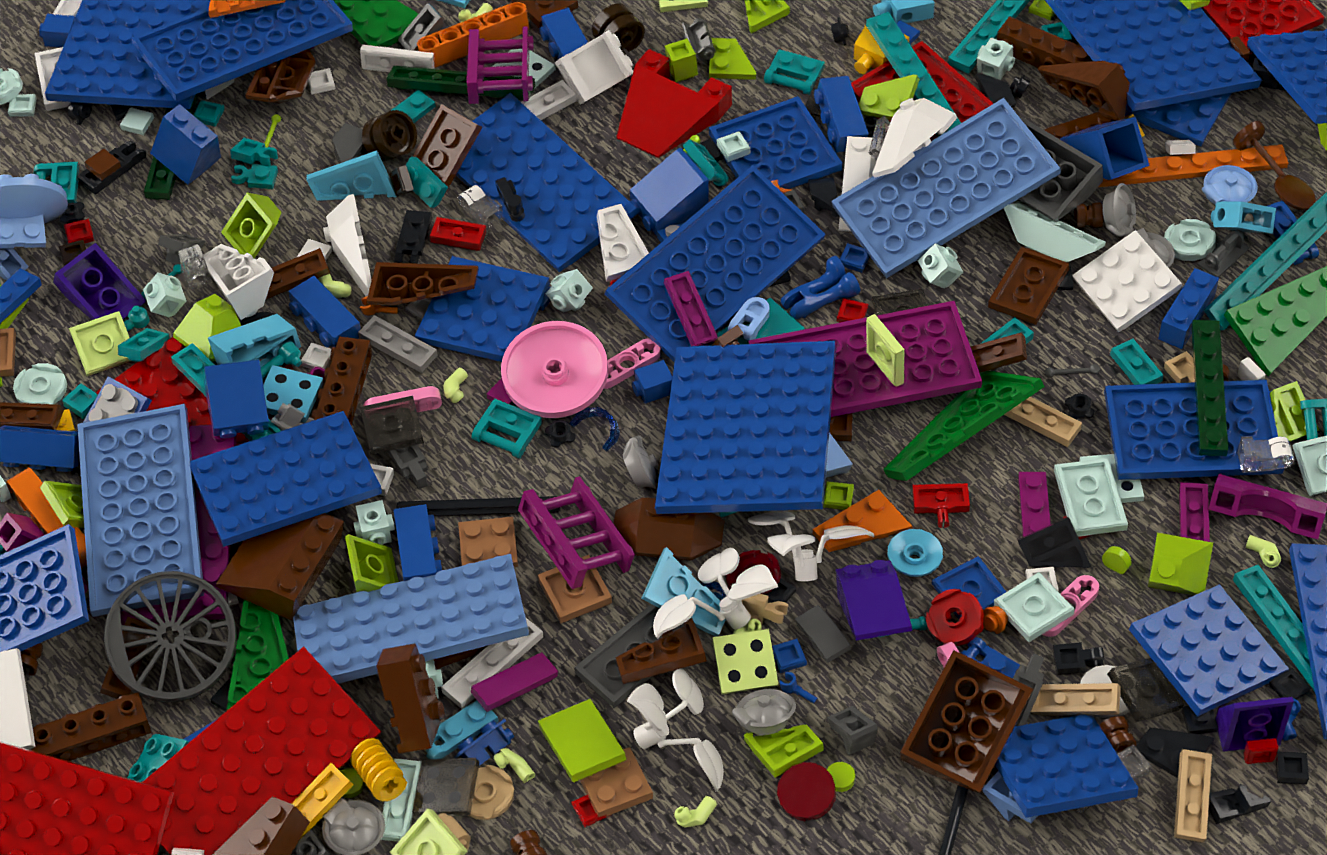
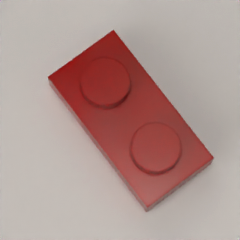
(458, 233)

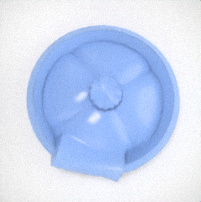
(1229, 184)

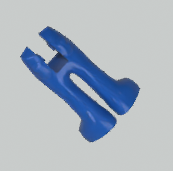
(805, 298)

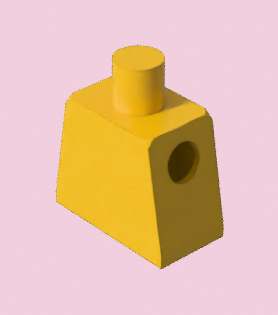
(868, 52)

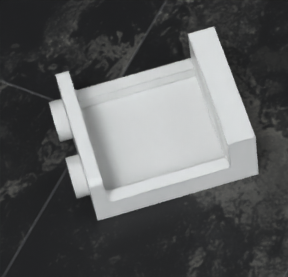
(595, 66)

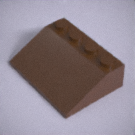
(283, 564)
(965, 722)

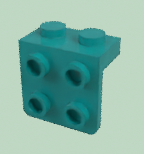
(155, 754)

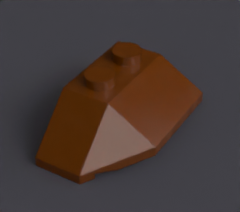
(282, 79)
(682, 533)

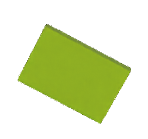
(581, 740)

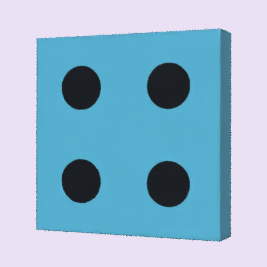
(291, 388)

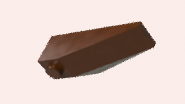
(1093, 83)

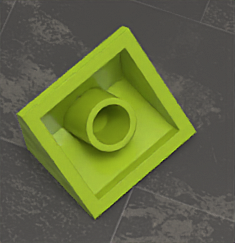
(370, 564)

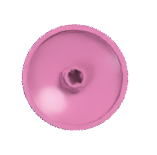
(554, 369)

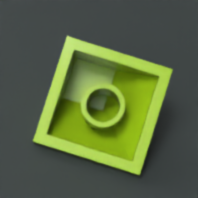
(251, 223)
(205, 320)
(1180, 564)

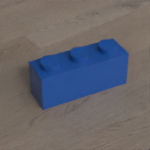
(562, 33)
(839, 111)
(1188, 306)
(323, 312)
(39, 448)
(415, 542)

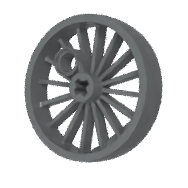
(116, 647)

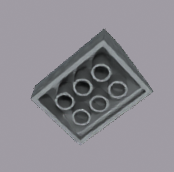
(1074, 185)

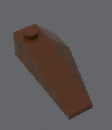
(412, 282)

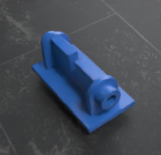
(493, 736)

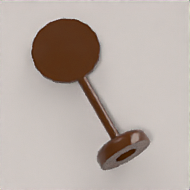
(1288, 187)

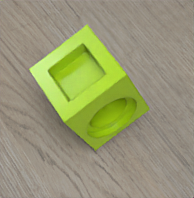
(682, 60)

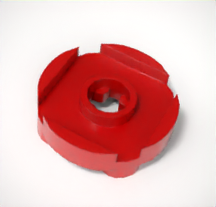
(962, 603)

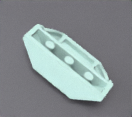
(1047, 236)

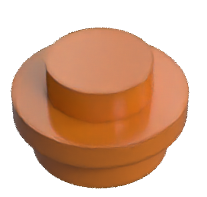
(995, 619)

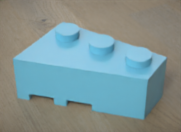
(253, 341)

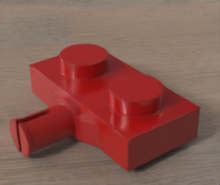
(941, 500)

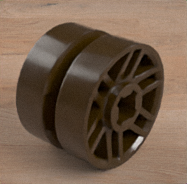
(622, 23)
(390, 135)

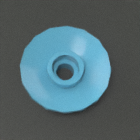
(915, 543)

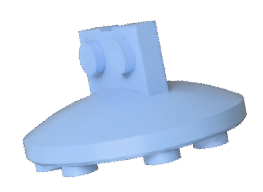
(26, 207)

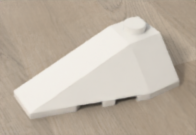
(911, 131)
(857, 167)
(348, 241)
(240, 278)

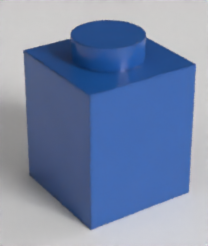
(56, 29)
(652, 381)

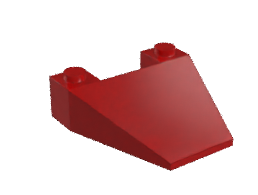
(665, 113)

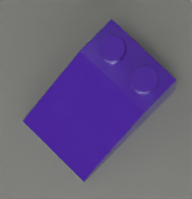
(97, 285)
(872, 599)
(1252, 721)

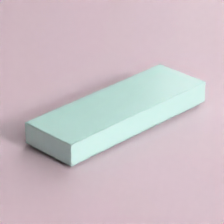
(398, 811)

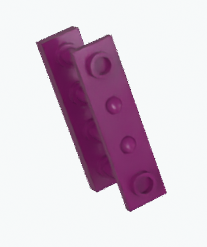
(478, 59)
(561, 548)

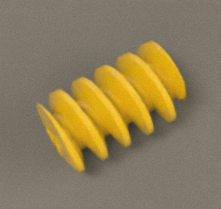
(378, 770)

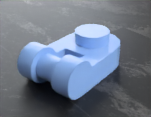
(753, 311)

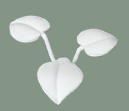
(804, 560)
(748, 584)
(654, 731)

